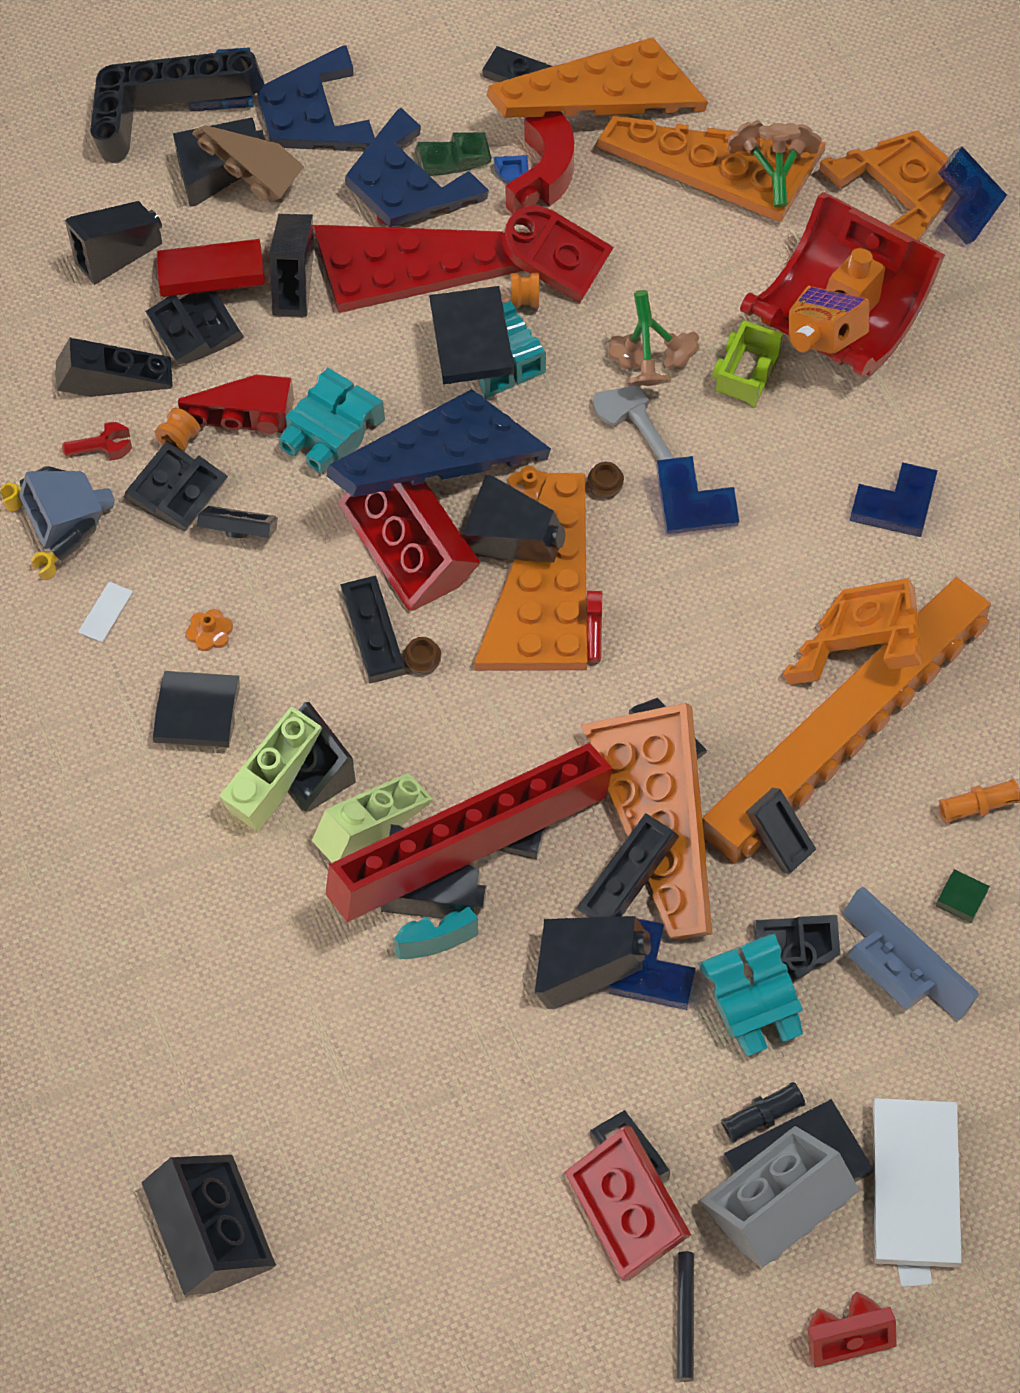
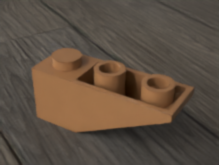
(257, 161)

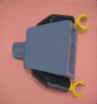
(61, 510)

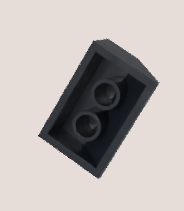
(207, 1222)

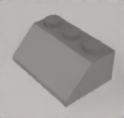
(780, 1195)

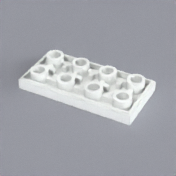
(916, 1183)

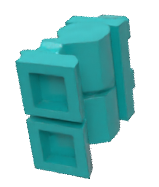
(526, 351)
(328, 428)
(765, 1001)

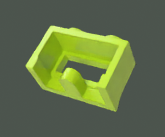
(755, 340)

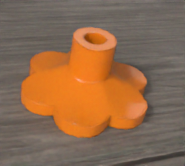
(528, 481)
(209, 630)

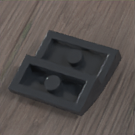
(194, 325)
(175, 486)
(196, 709)

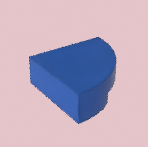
(510, 167)

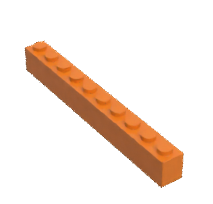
(846, 719)

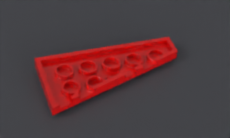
(394, 263)

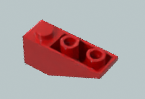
(247, 404)

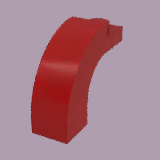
(551, 177)

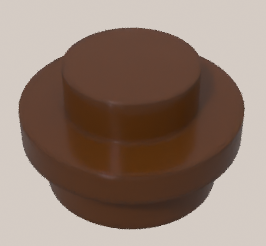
(605, 479)
(422, 655)

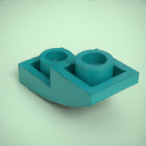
(425, 939)

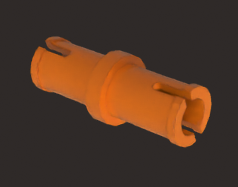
(979, 800)

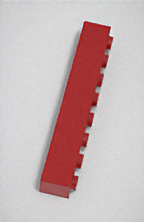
(467, 832)

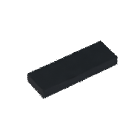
(372, 629)
(629, 869)

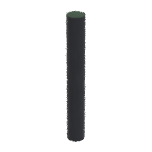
(685, 1316)

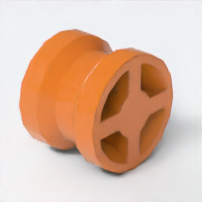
(525, 290)
(178, 428)

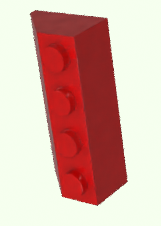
(411, 541)

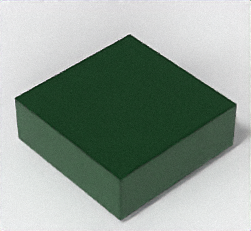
(962, 896)

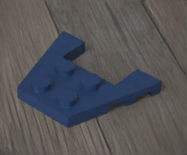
(298, 109)
(397, 185)

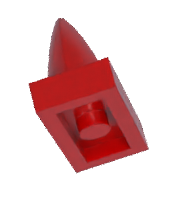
(861, 1333)

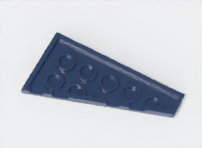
(445, 442)

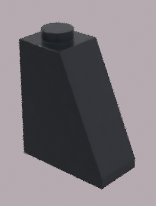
(203, 172)
(112, 238)
(291, 264)
(512, 525)
(441, 896)
(587, 955)

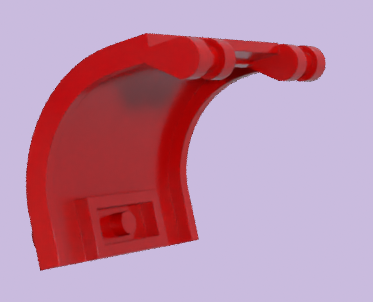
(826, 243)

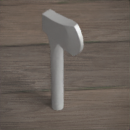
(630, 403)

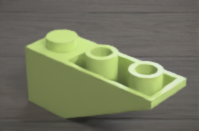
(271, 769)
(369, 816)

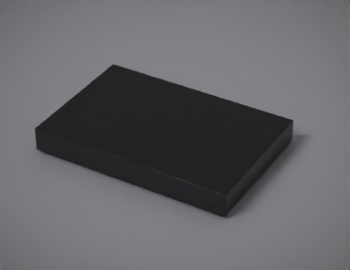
(471, 335)
(821, 1122)

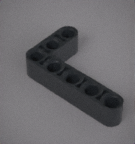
(164, 82)

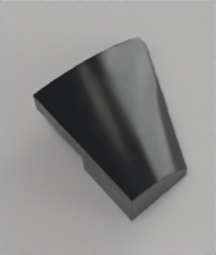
(803, 941)

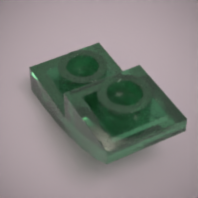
(461, 154)

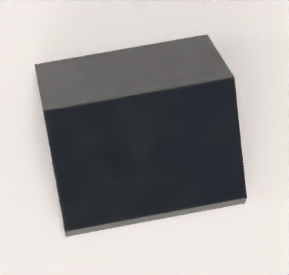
(326, 768)

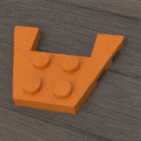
(907, 169)
(861, 618)

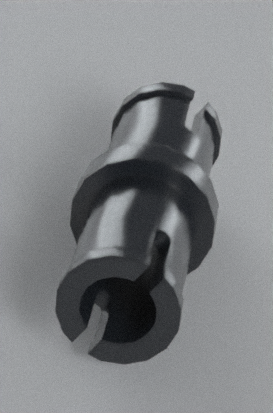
(763, 1112)

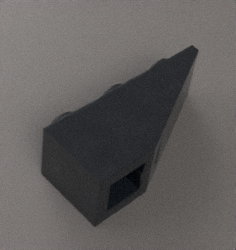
(106, 369)

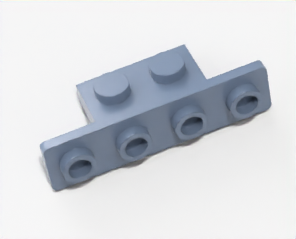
(902, 960)

